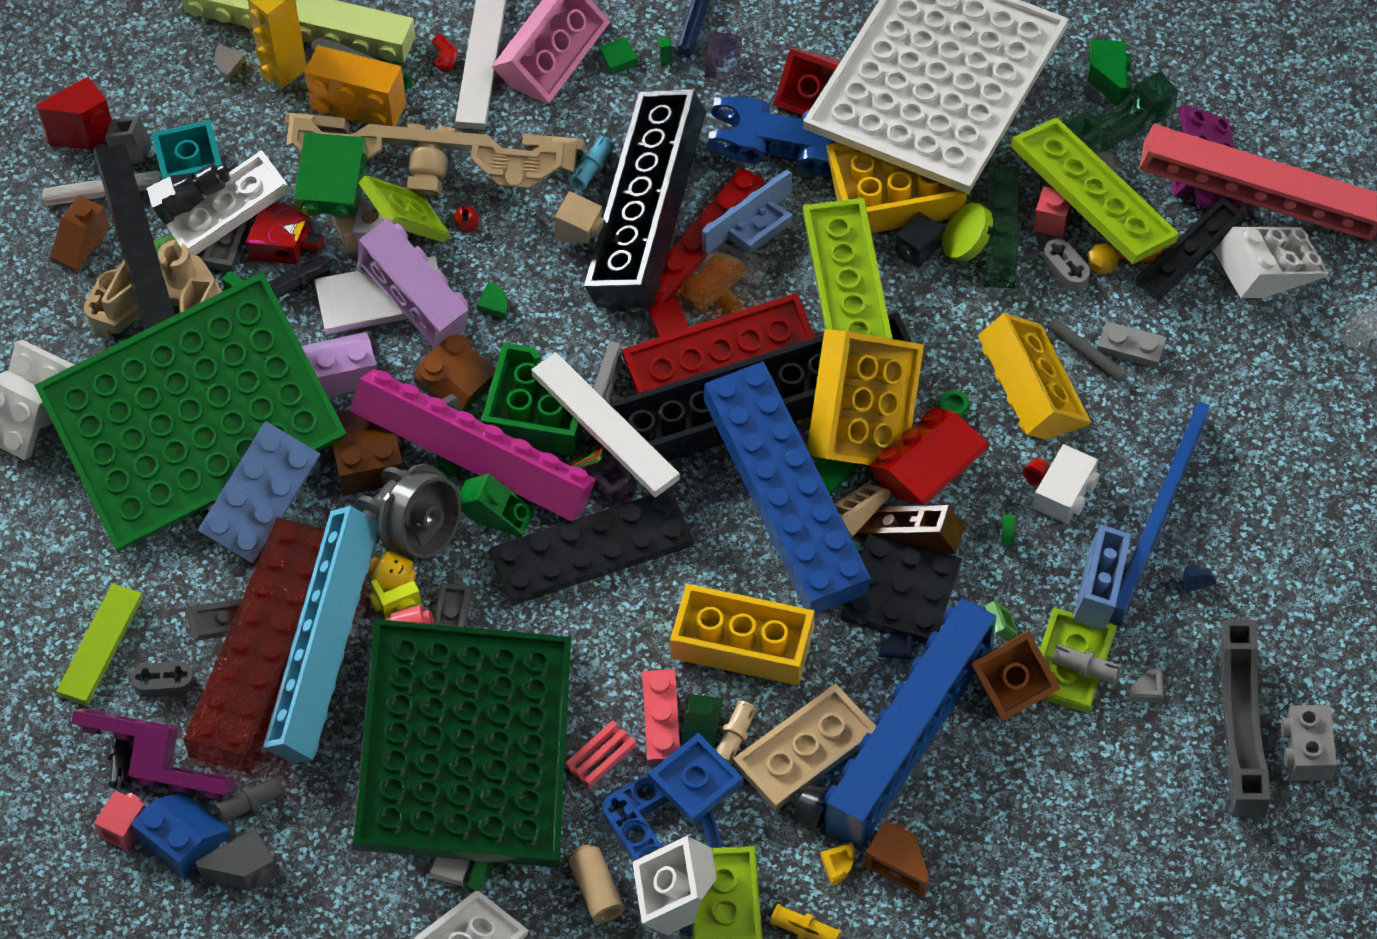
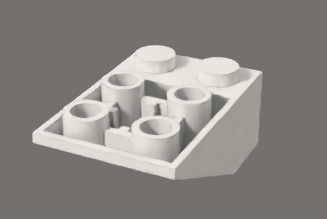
(1268, 260)

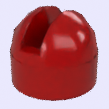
(473, 220)
(1035, 471)

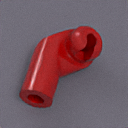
(448, 53)

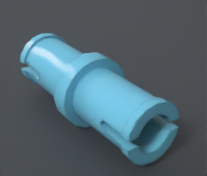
(591, 163)

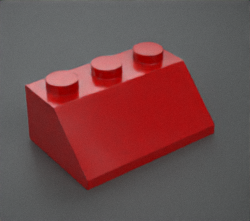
(928, 456)

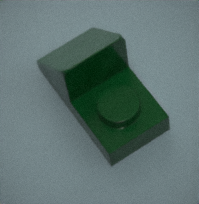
(703, 718)

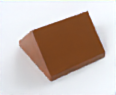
(1014, 676)

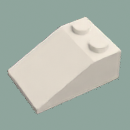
(475, 919)

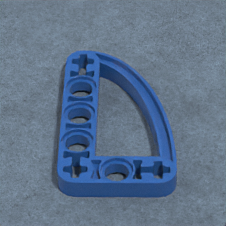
(634, 810)

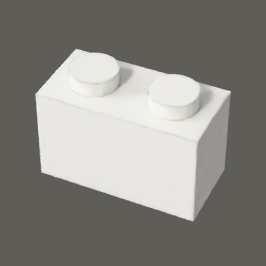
(1066, 483)

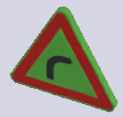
(588, 457)

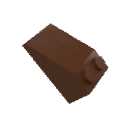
(364, 454)

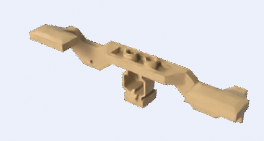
(429, 162)

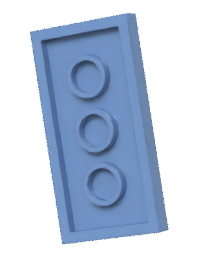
(259, 492)

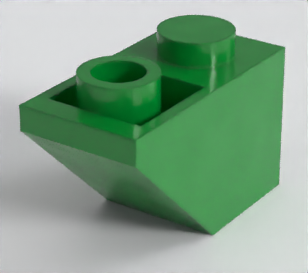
(1108, 69)
(494, 505)

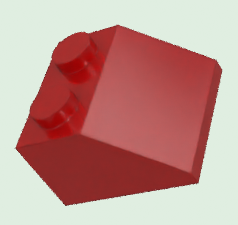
(75, 116)

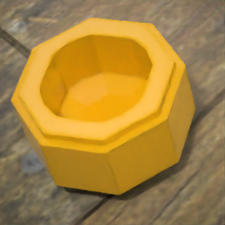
(1103, 258)

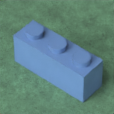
(1102, 577)

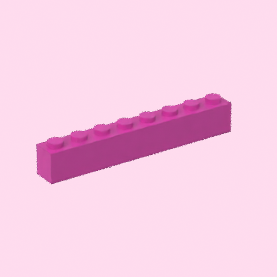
(472, 444)

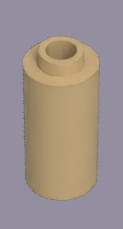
(596, 884)

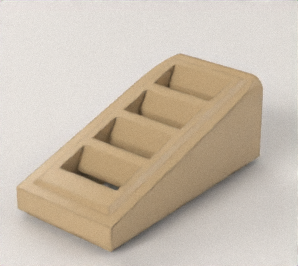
(859, 506)

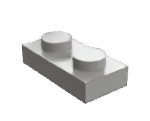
(1131, 345)

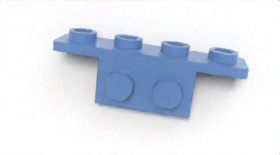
(753, 219)

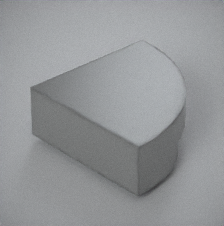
(228, 61)
(1148, 687)

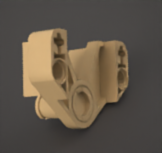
(112, 300)

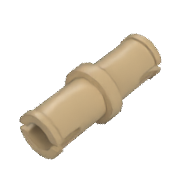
(735, 731)

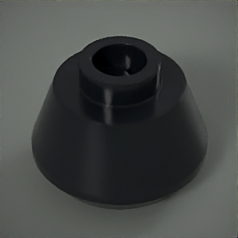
(810, 806)

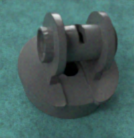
(414, 510)

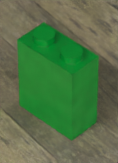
(330, 174)

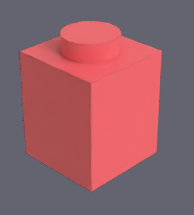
(1052, 213)
(116, 819)

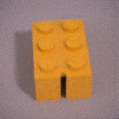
(355, 87)

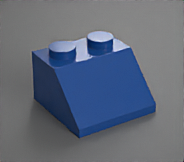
(179, 832)

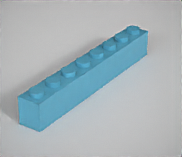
(321, 635)

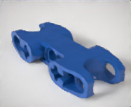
(762, 133)

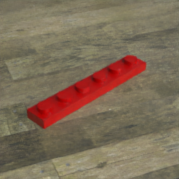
(687, 252)

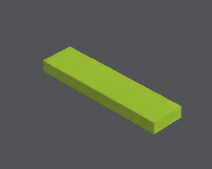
(99, 644)

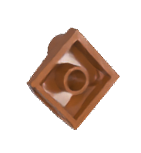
(455, 370)

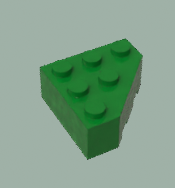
(525, 407)

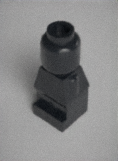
(184, 192)

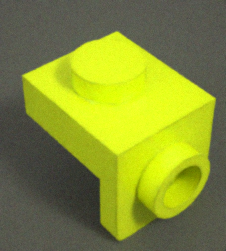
(395, 599)

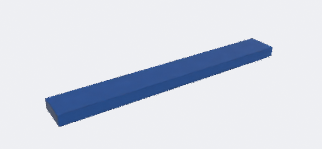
(1159, 512)

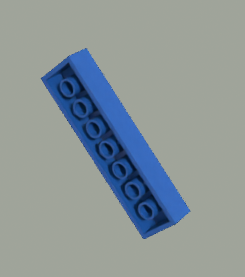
(786, 488)
(908, 724)

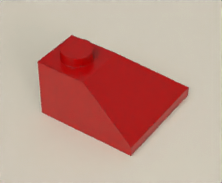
(803, 80)

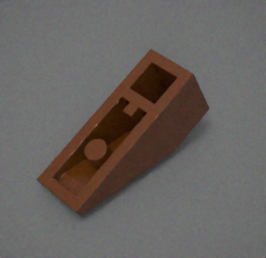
(922, 526)

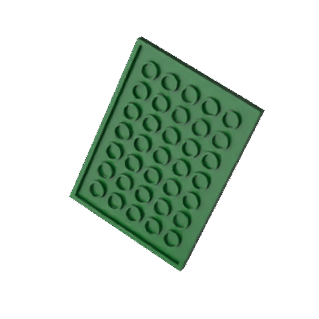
(180, 403)

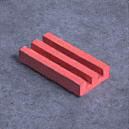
(619, 735)

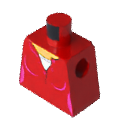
(281, 235)

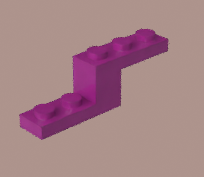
(153, 753)

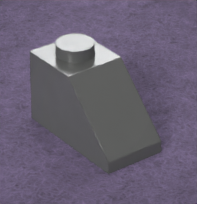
(239, 864)

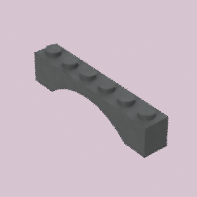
(1244, 746)

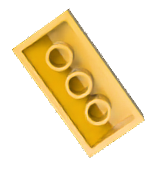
(277, 40)
(1033, 377)

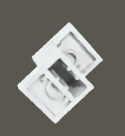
(20, 404)

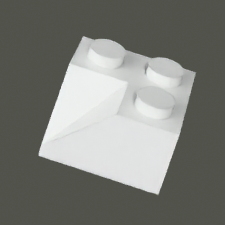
(673, 884)

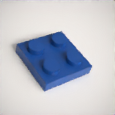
(695, 778)

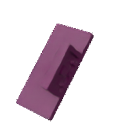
(1214, 129)

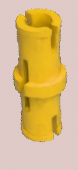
(802, 925)

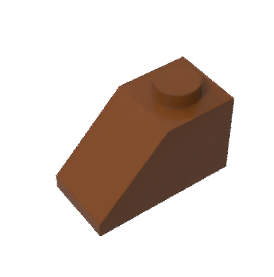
(79, 233)
(898, 858)

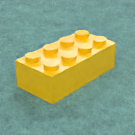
(742, 634)

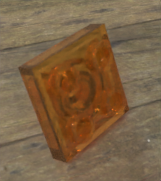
(714, 284)

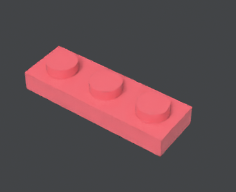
(660, 715)

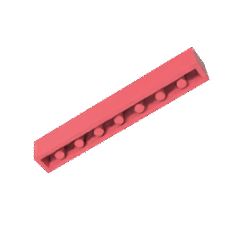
(1260, 181)

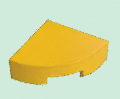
(838, 862)

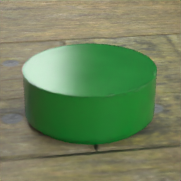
(956, 402)
(1008, 530)

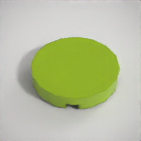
(967, 232)

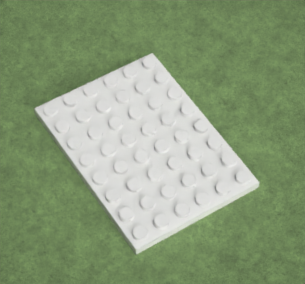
(936, 83)

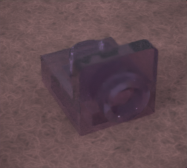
(720, 47)

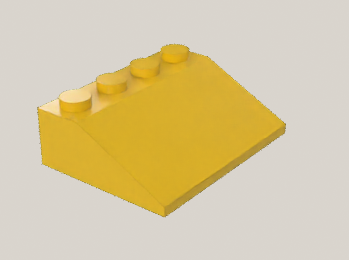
(888, 190)
(862, 395)

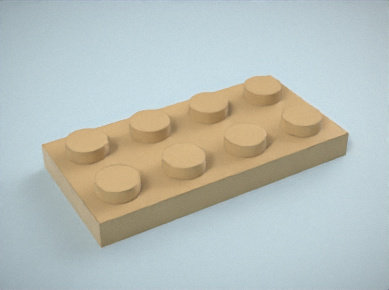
(804, 747)

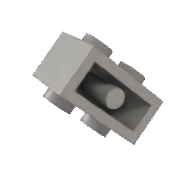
(1310, 742)

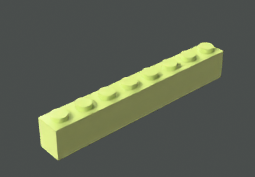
(354, 26)

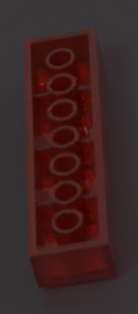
(252, 661)

